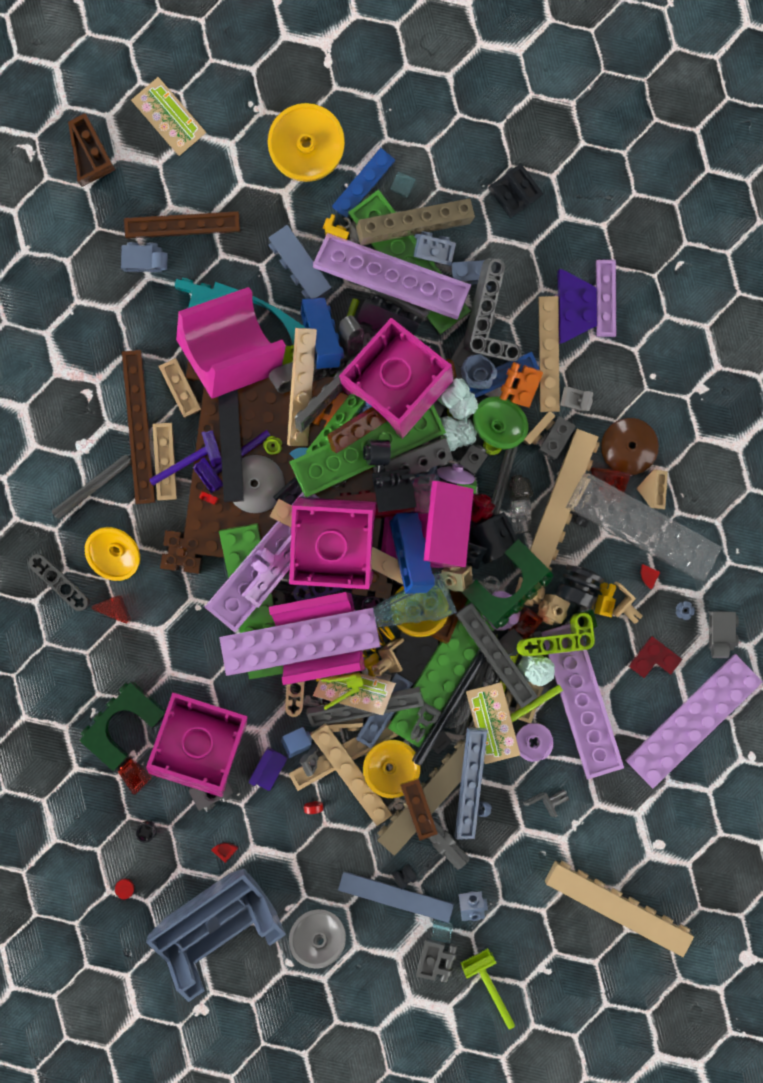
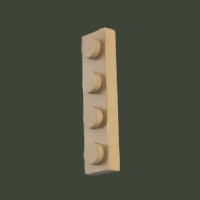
(164, 459)

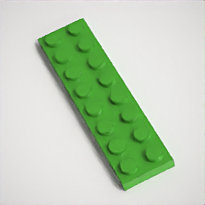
(403, 249)
(326, 468)
(236, 546)
(438, 679)

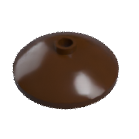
(616, 446)

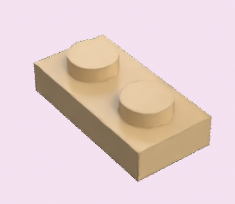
(534, 436)

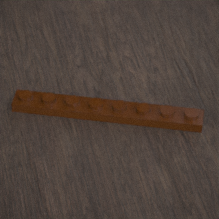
(138, 426)
(360, 426)

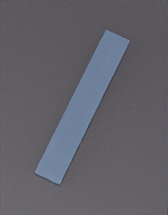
(471, 783)
(395, 897)

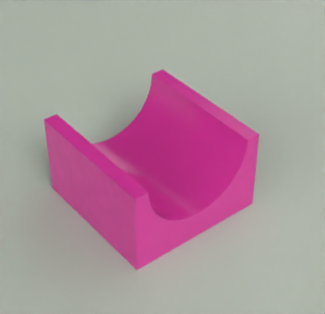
(227, 343)
(397, 376)
(444, 526)
(332, 543)
(313, 609)
(196, 744)

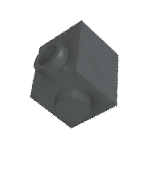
(473, 458)

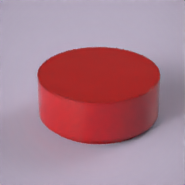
(313, 807)
(124, 888)

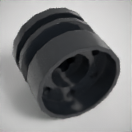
(580, 586)

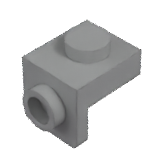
(576, 399)

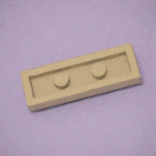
(180, 388)

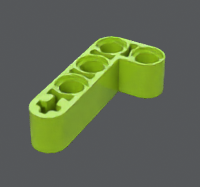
(556, 640)

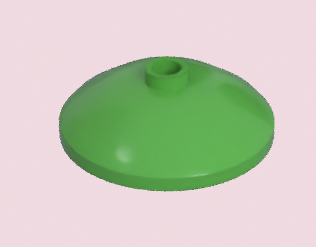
(504, 416)

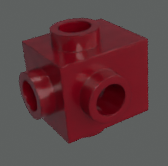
(481, 508)

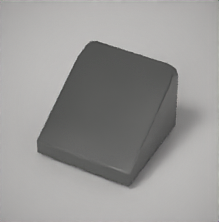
(510, 642)

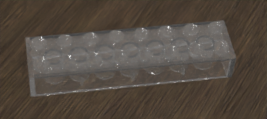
(643, 527)

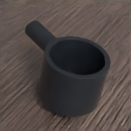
(377, 453)

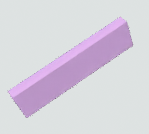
(606, 298)

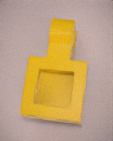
(605, 602)

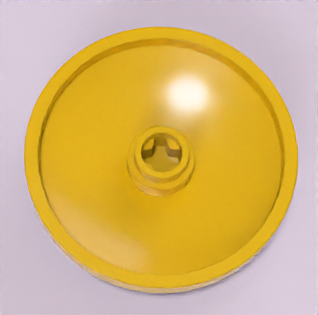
(306, 142)

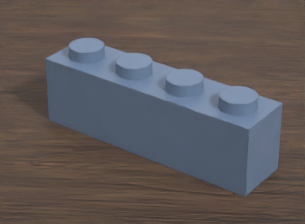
(299, 263)

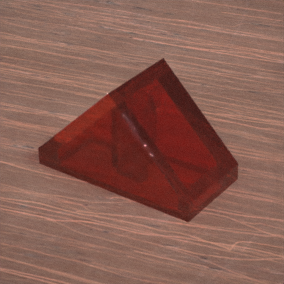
(113, 608)
(527, 623)
(134, 775)

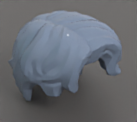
(478, 371)

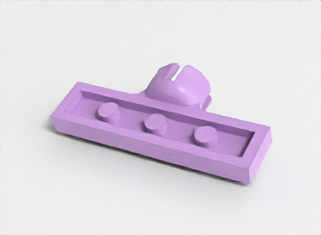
(270, 572)

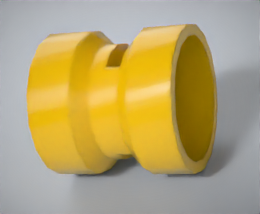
(369, 662)

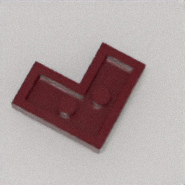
(654, 653)

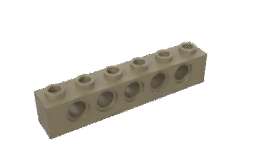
(415, 221)

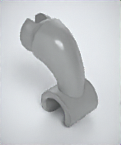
(353, 231)

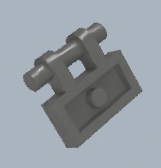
(430, 960)

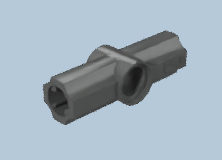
(447, 846)

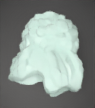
(459, 399)
(458, 432)
(537, 669)

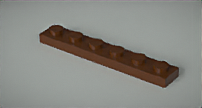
(182, 225)

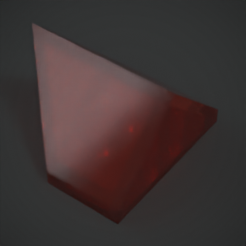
(614, 478)

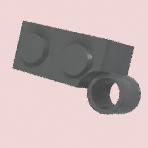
(722, 633)

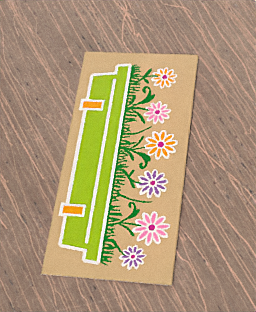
(168, 116)
(372, 696)
(492, 712)

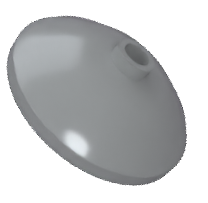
(269, 479)
(307, 933)

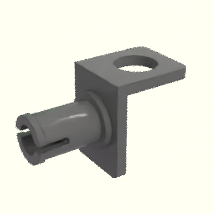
(550, 802)

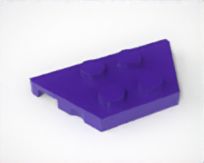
(575, 306)

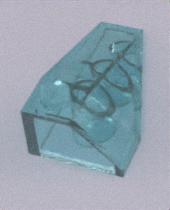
(416, 606)

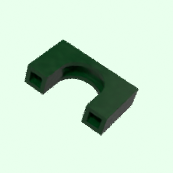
(498, 609)
(97, 736)

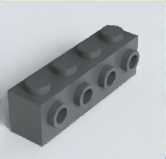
(421, 458)

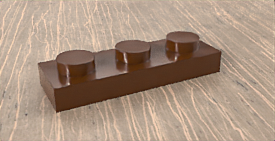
(445, 633)
(419, 809)

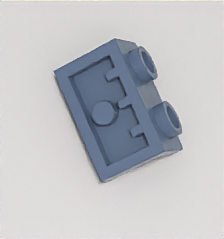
(434, 249)

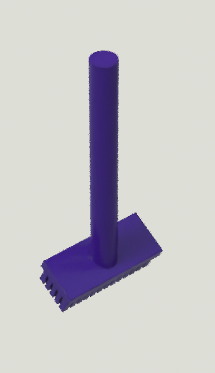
(210, 448)
(209, 474)

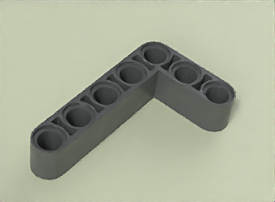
(486, 315)
(350, 339)

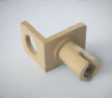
(625, 605)
(389, 660)

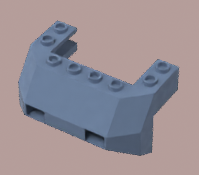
(210, 922)

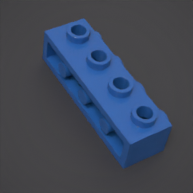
(316, 315)
(410, 551)

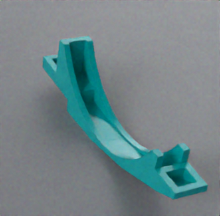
(204, 293)

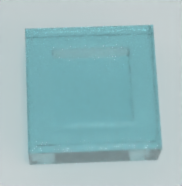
(402, 184)
(442, 931)

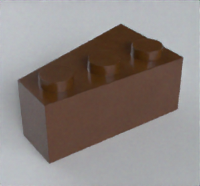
(89, 153)

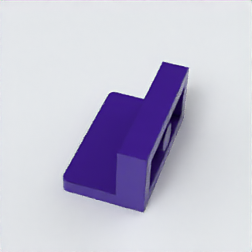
(268, 769)

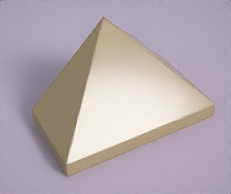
(654, 489)

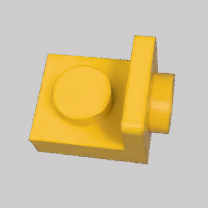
(338, 231)

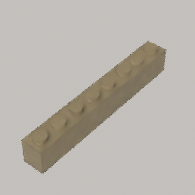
(436, 790)

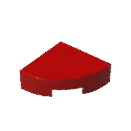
(209, 498)
(649, 576)
(224, 850)

